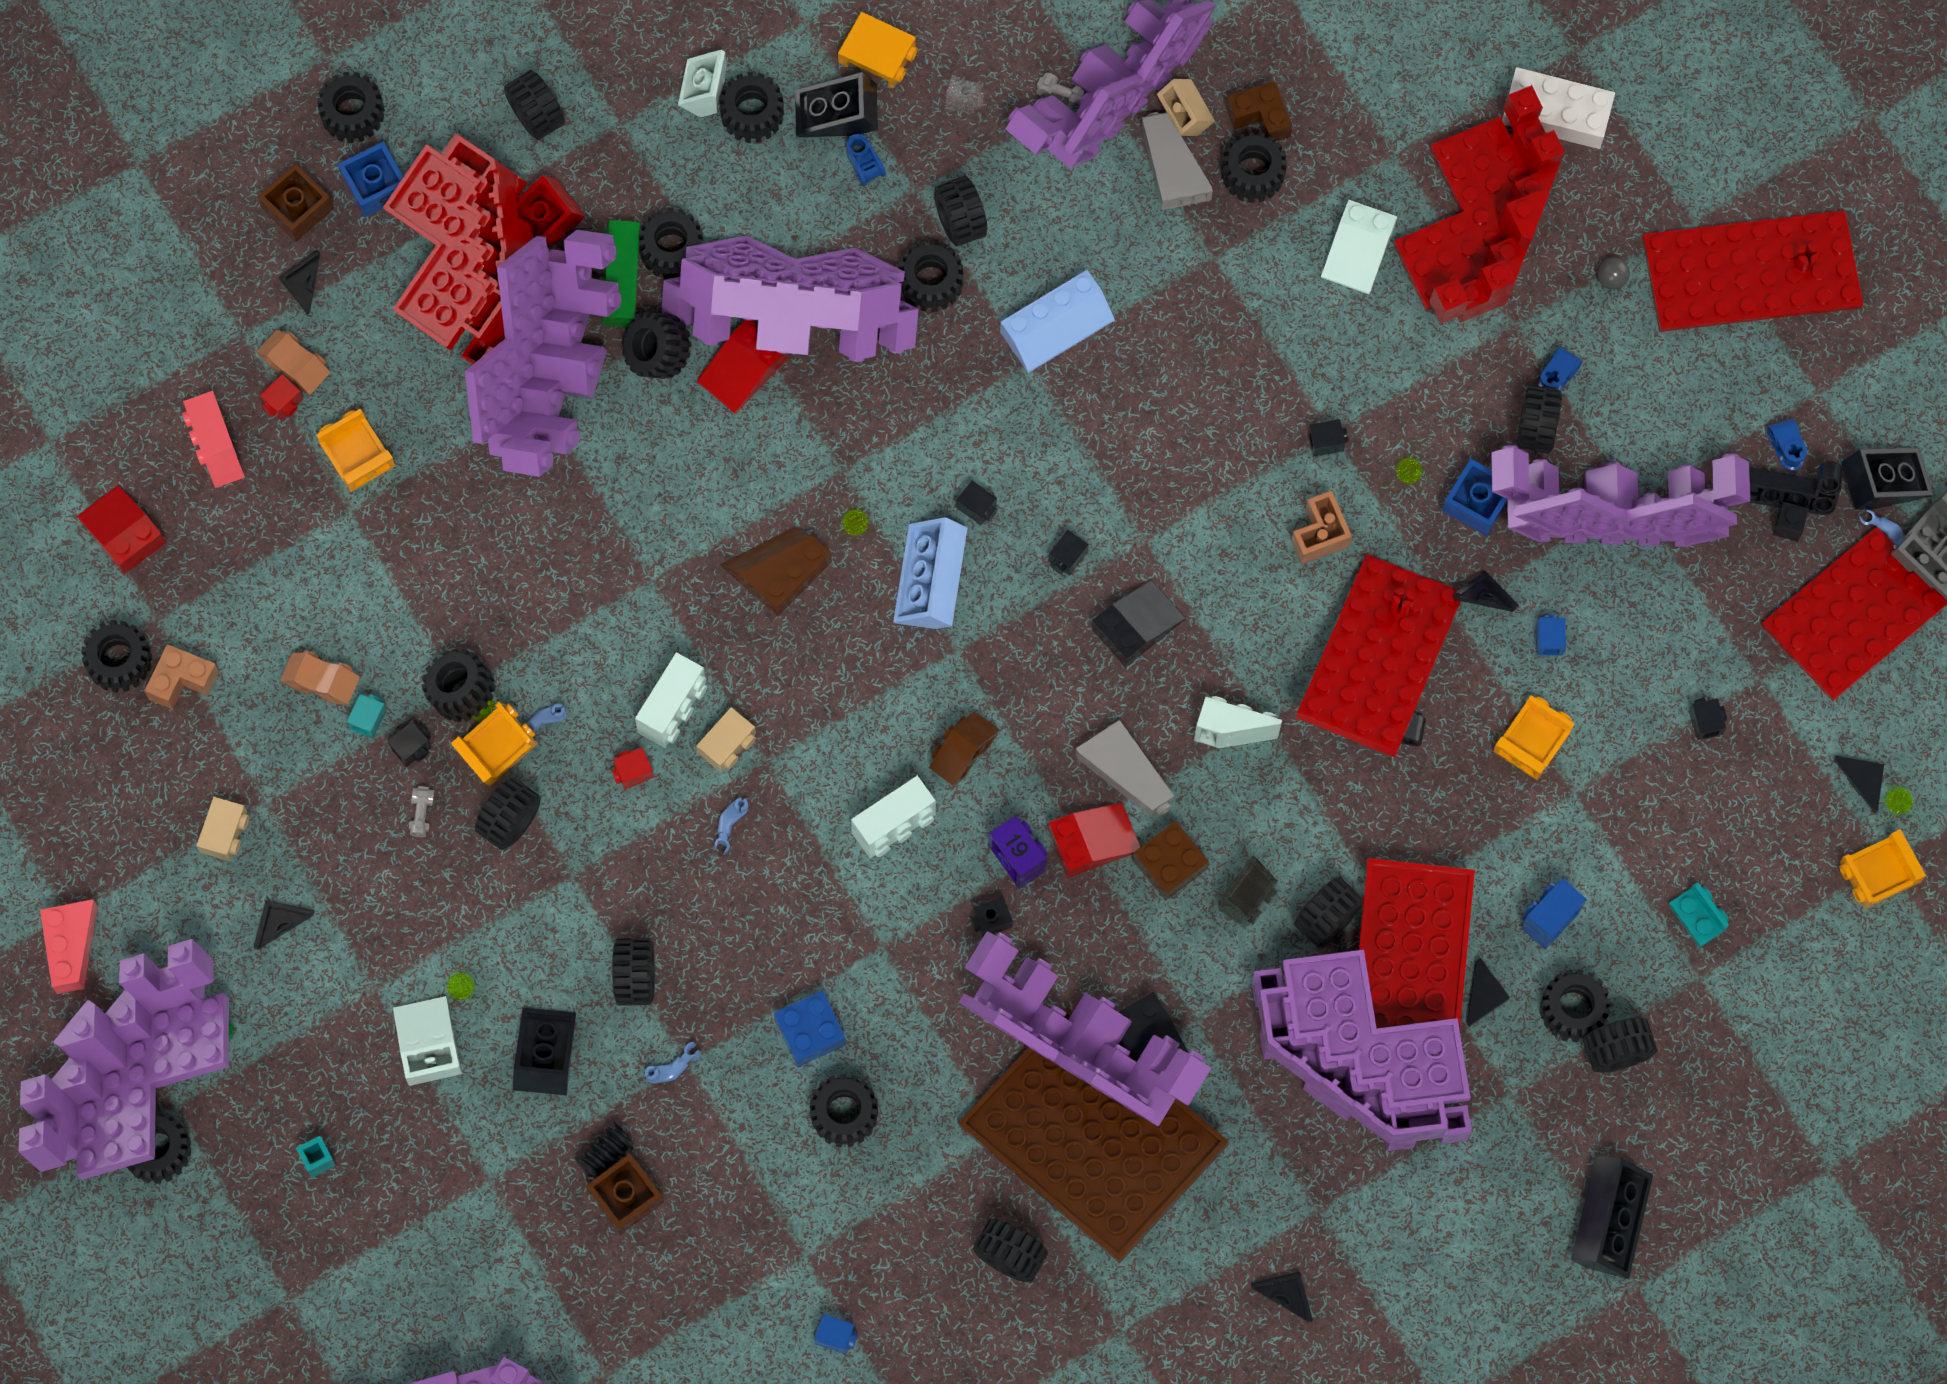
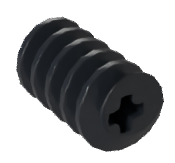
(605, 1152)

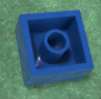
(371, 178)
(1473, 500)
(1553, 913)
(810, 1028)

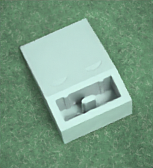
(1233, 725)
(427, 1041)

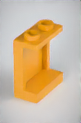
(878, 49)
(354, 450)
(1534, 737)
(496, 743)
(1882, 869)

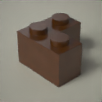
(1260, 105)
(962, 747)

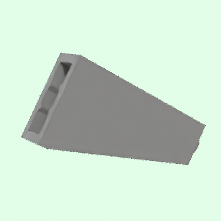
(1173, 166)
(1126, 768)

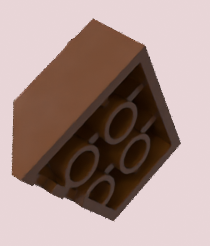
(780, 568)

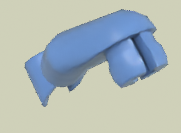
(1891, 528)
(547, 716)
(727, 819)
(672, 1071)

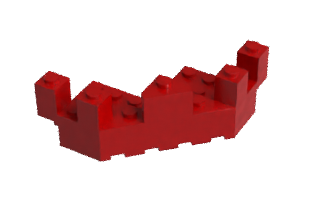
(1501, 190)
(471, 215)

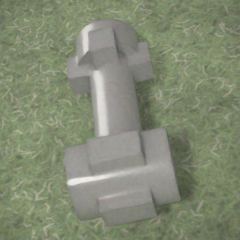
(1048, 85)
(421, 797)

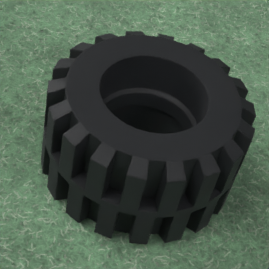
(534, 105)
(354, 125)
(756, 125)
(1250, 185)
(960, 210)
(662, 225)
(931, 295)
(641, 344)
(1539, 419)
(123, 675)
(470, 697)
(507, 813)
(1329, 912)
(633, 971)
(1574, 983)
(1620, 1045)
(850, 1132)
(173, 1159)
(1010, 1250)

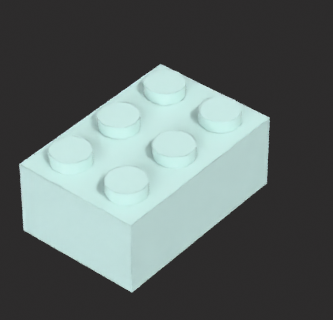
(671, 701)
(894, 818)

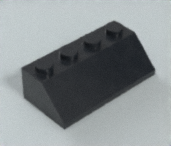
(1612, 1216)

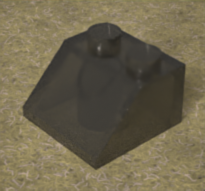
(1248, 893)

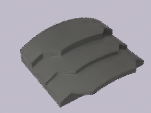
(1925, 546)

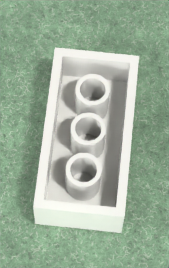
(1569, 108)

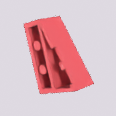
(213, 439)
(68, 943)

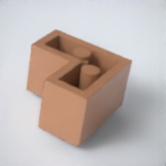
(1326, 534)
(178, 670)

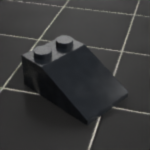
(837, 107)
(1886, 477)
(1136, 622)
(1147, 1020)
(544, 1051)

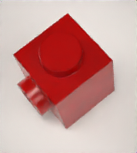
(281, 398)
(631, 768)

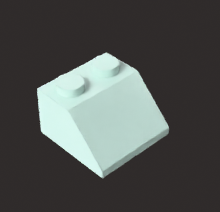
(703, 83)

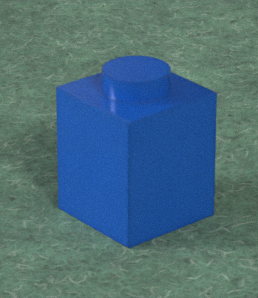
(1551, 635)
(835, 1334)

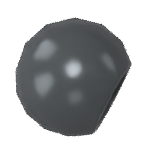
(1613, 273)

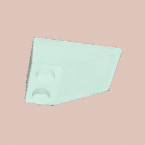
(1359, 247)

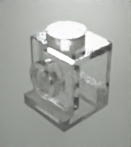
(966, 103)

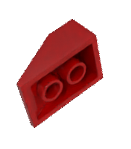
(549, 210)
(740, 368)
(121, 529)
(1093, 838)

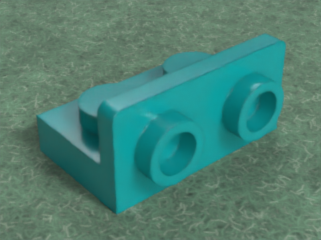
(1699, 914)

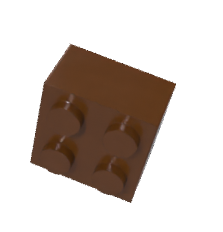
(295, 202)
(1170, 860)
(624, 1194)

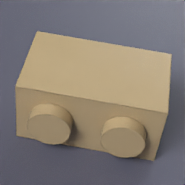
(1185, 107)
(727, 740)
(223, 829)

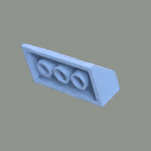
(1057, 321)
(930, 573)

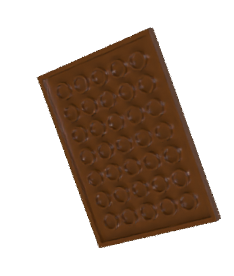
(1089, 1152)

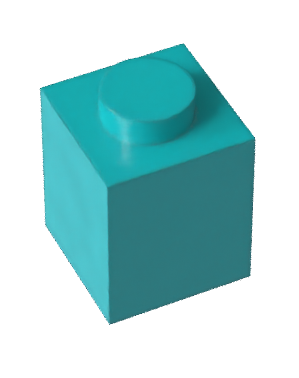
(367, 715)
(315, 1156)

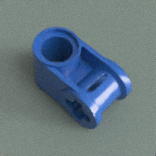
(866, 163)
(1560, 369)
(1787, 440)

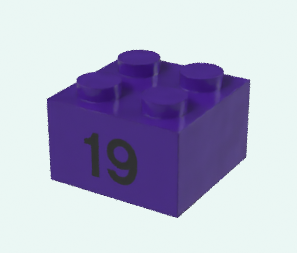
(1018, 851)

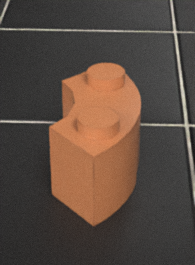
(296, 363)
(328, 680)

